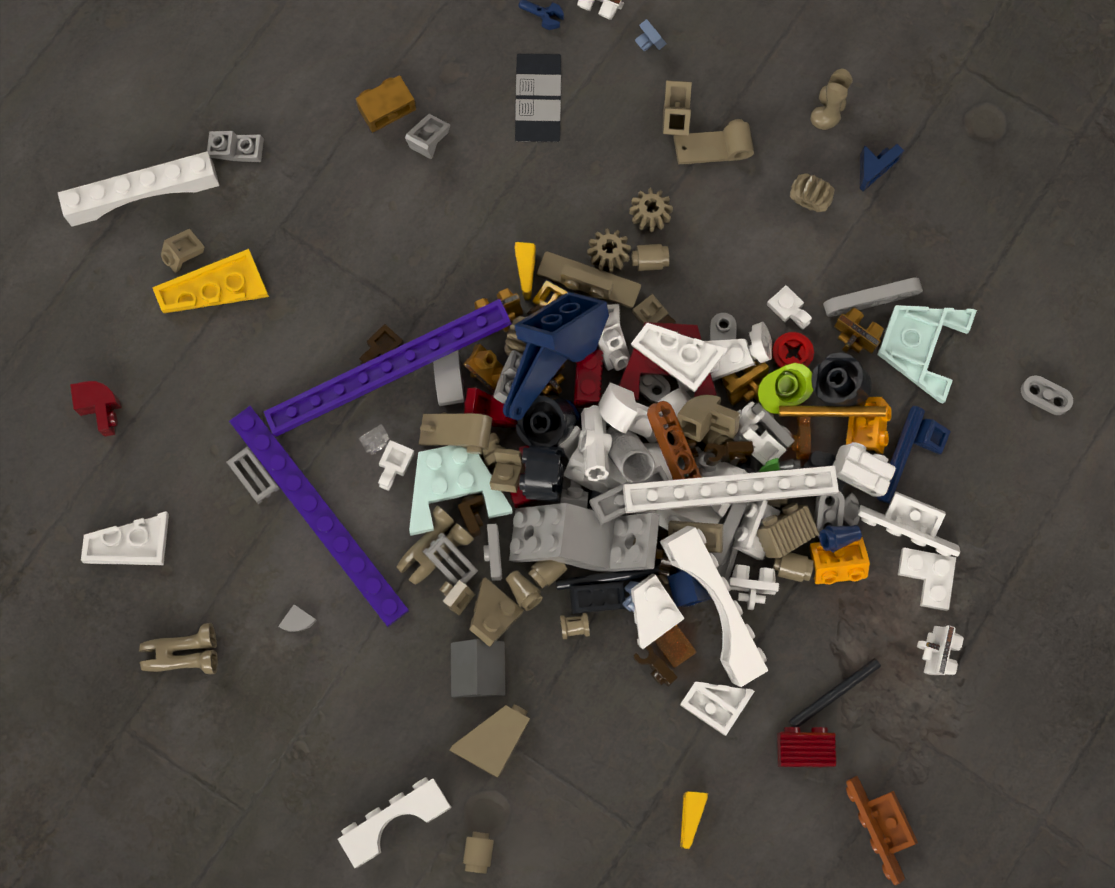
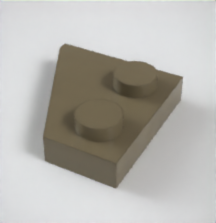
(493, 613)

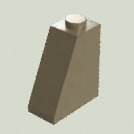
(493, 740)

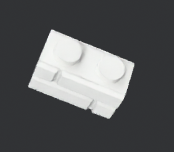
(863, 469)

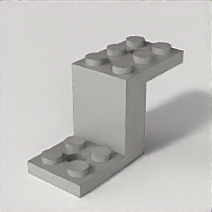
(577, 539)

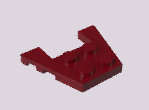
(641, 364)

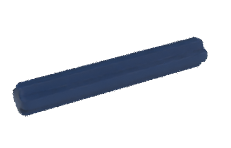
(903, 449)

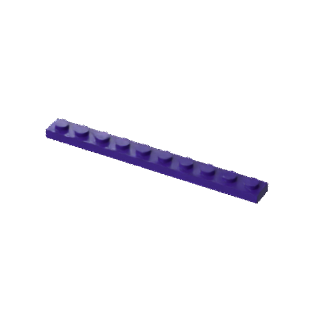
(387, 368)
(319, 516)

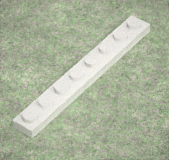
(730, 489)

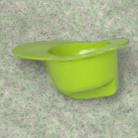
(785, 387)

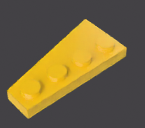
(215, 284)

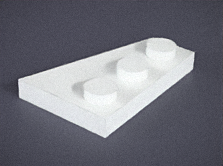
(679, 355)
(735, 358)
(129, 544)

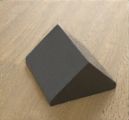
(477, 669)

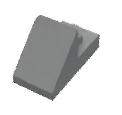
(426, 135)

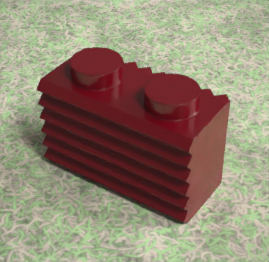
(589, 380)
(806, 749)

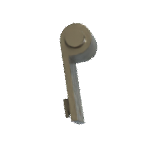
(725, 145)
(456, 430)

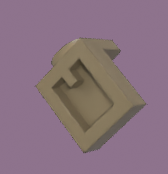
(180, 249)
(507, 470)

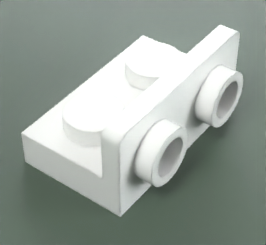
(746, 535)

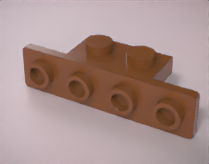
(886, 826)

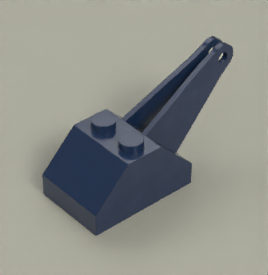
(553, 334)

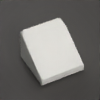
(571, 442)

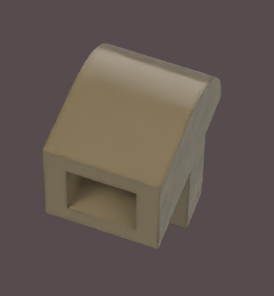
(677, 107)
(707, 414)

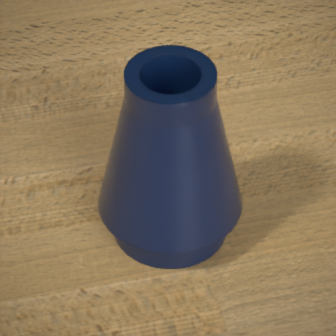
(837, 537)

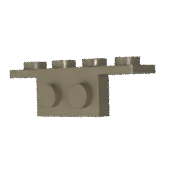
(589, 280)

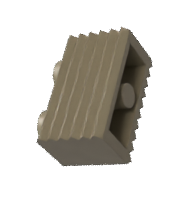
(786, 531)

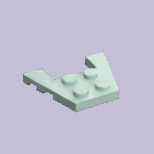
(912, 339)
(447, 475)

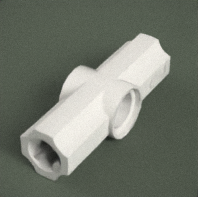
(594, 444)

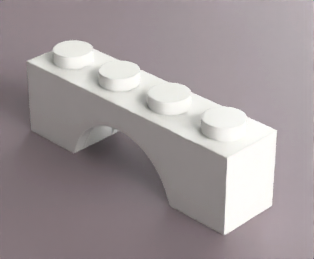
(363, 841)

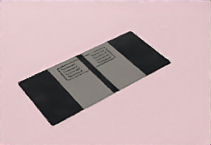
(538, 98)

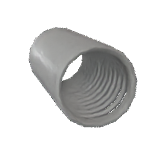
(622, 456)

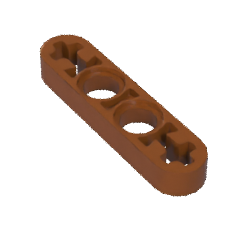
(680, 446)

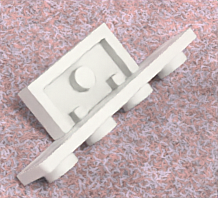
(912, 519)

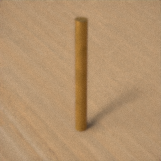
(833, 411)

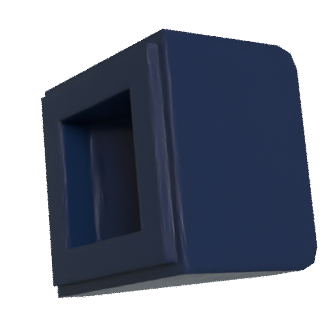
(932, 436)

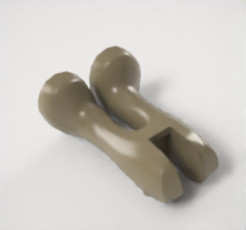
(834, 100)
(441, 523)
(167, 661)

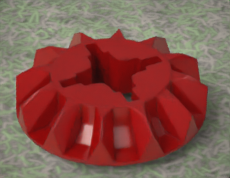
(793, 340)

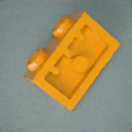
(870, 430)
(842, 565)

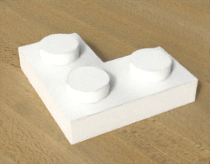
(935, 571)

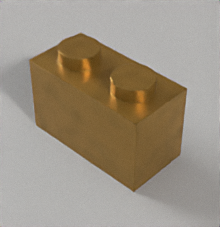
(385, 103)

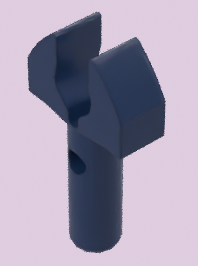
(544, 13)

